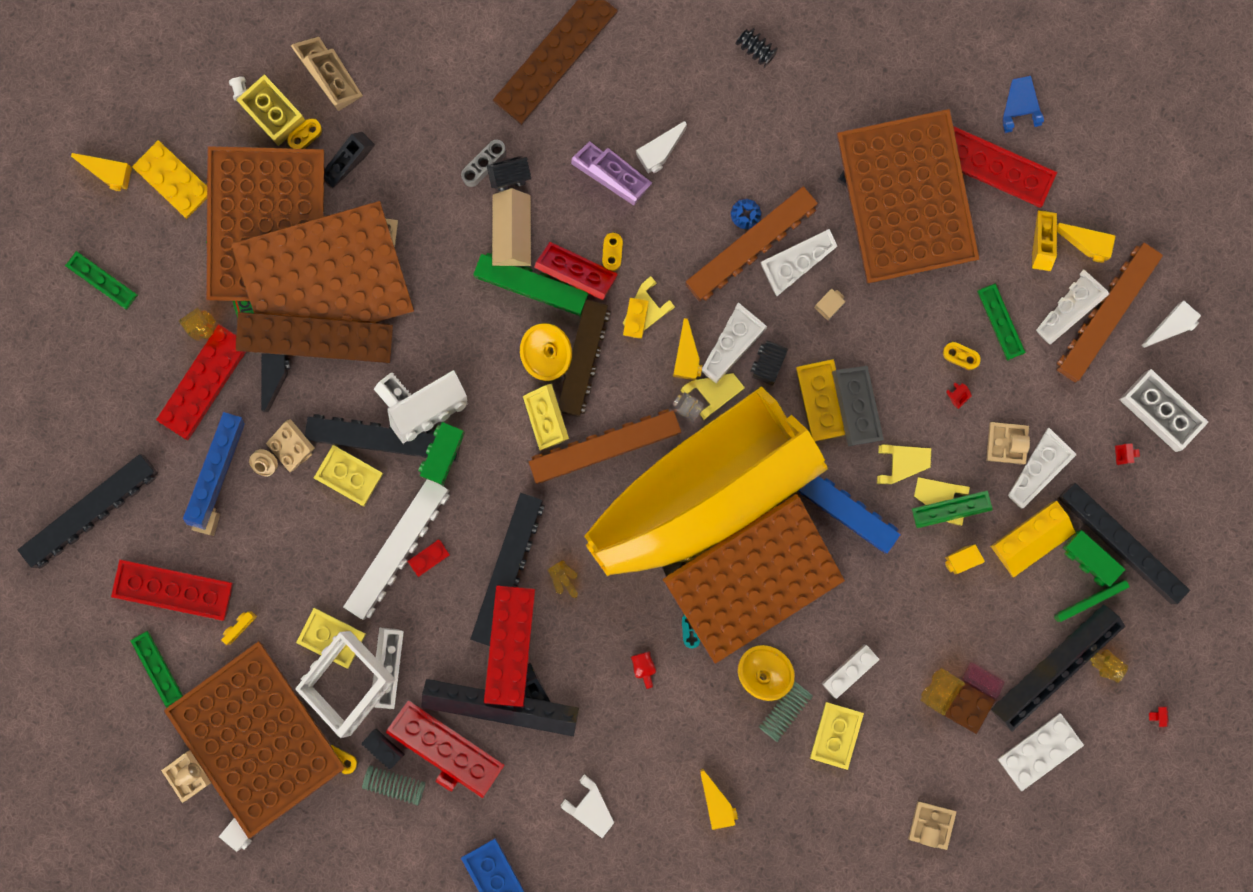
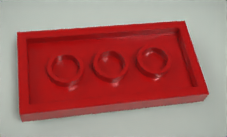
(576, 270)

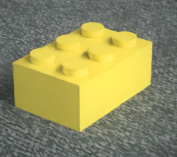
(271, 110)

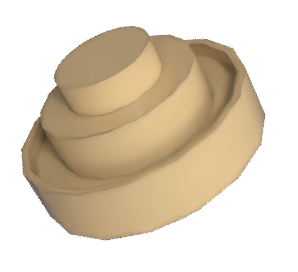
(263, 462)

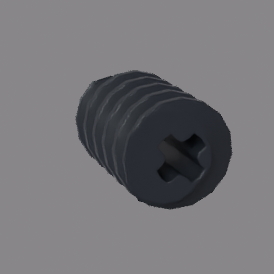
(756, 46)

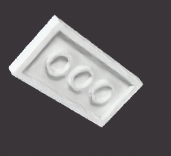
(1040, 752)

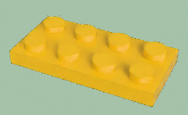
(172, 179)
(820, 400)

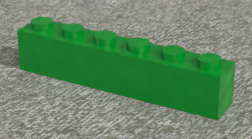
(532, 285)

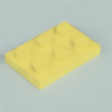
(545, 417)
(348, 475)
(319, 633)
(836, 735)

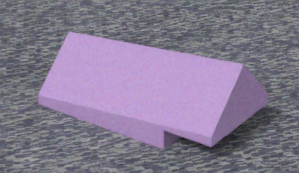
(611, 172)

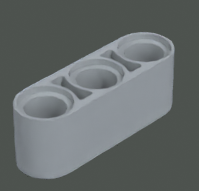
(485, 154)

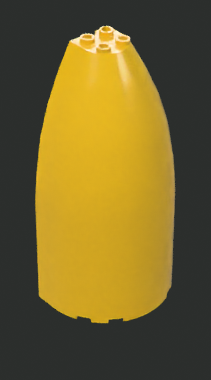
(707, 488)

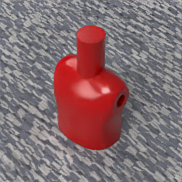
(644, 667)

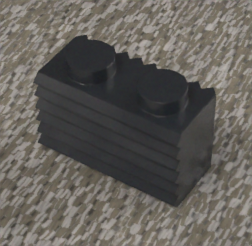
(509, 172)
(769, 362)
(382, 748)

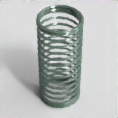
(774, 734)
(366, 781)

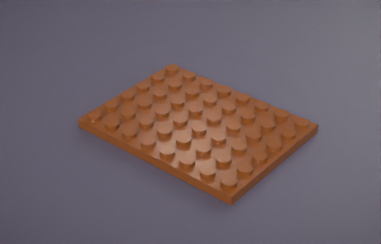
(253, 195)
(908, 196)
(327, 268)
(754, 579)
(254, 739)

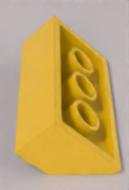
(1034, 538)

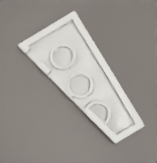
(793, 262)
(1079, 301)
(733, 342)
(1043, 465)

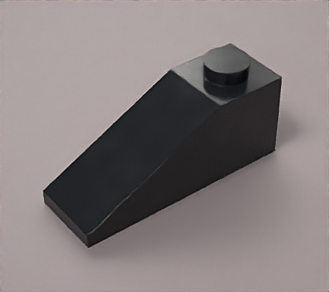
(347, 158)
(273, 374)

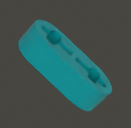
(685, 629)

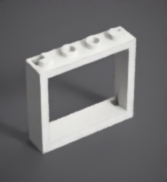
(317, 702)

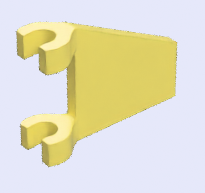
(654, 312)
(715, 393)
(905, 462)
(934, 491)

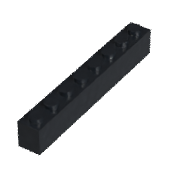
(366, 436)
(87, 511)
(1124, 544)
(509, 561)
(1058, 667)
(470, 702)

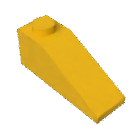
(111, 172)
(1045, 241)
(1090, 242)
(687, 358)
(964, 559)
(719, 808)

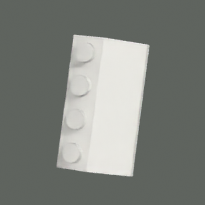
(427, 407)

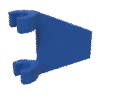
(1021, 101)

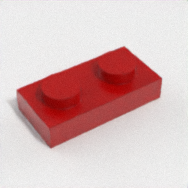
(428, 558)

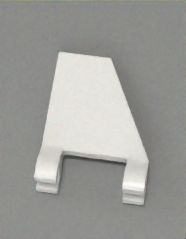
(591, 810)

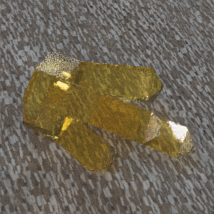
(558, 574)
(1109, 666)

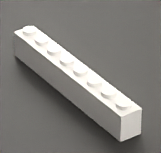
(395, 550)

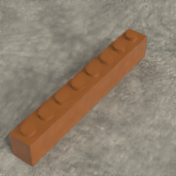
(752, 243)
(1109, 312)
(604, 447)

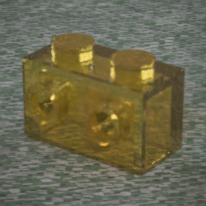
(198, 324)
(941, 691)

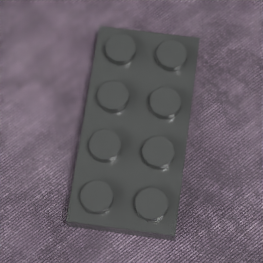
(857, 405)

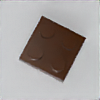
(970, 708)

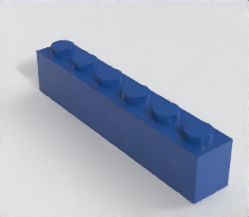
(214, 471)
(851, 513)

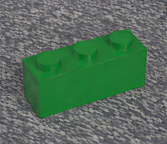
(441, 453)
(1093, 559)

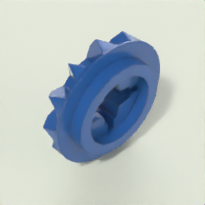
(743, 222)

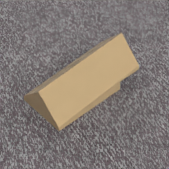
(328, 72)
(511, 229)

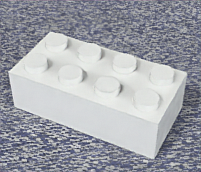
(1163, 410)

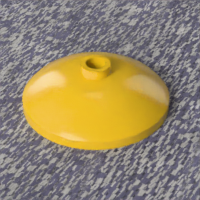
(536, 352)
(772, 666)

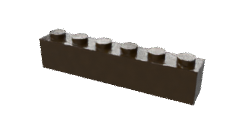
(583, 357)

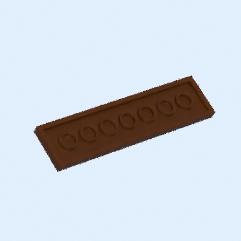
(554, 57)
(314, 337)

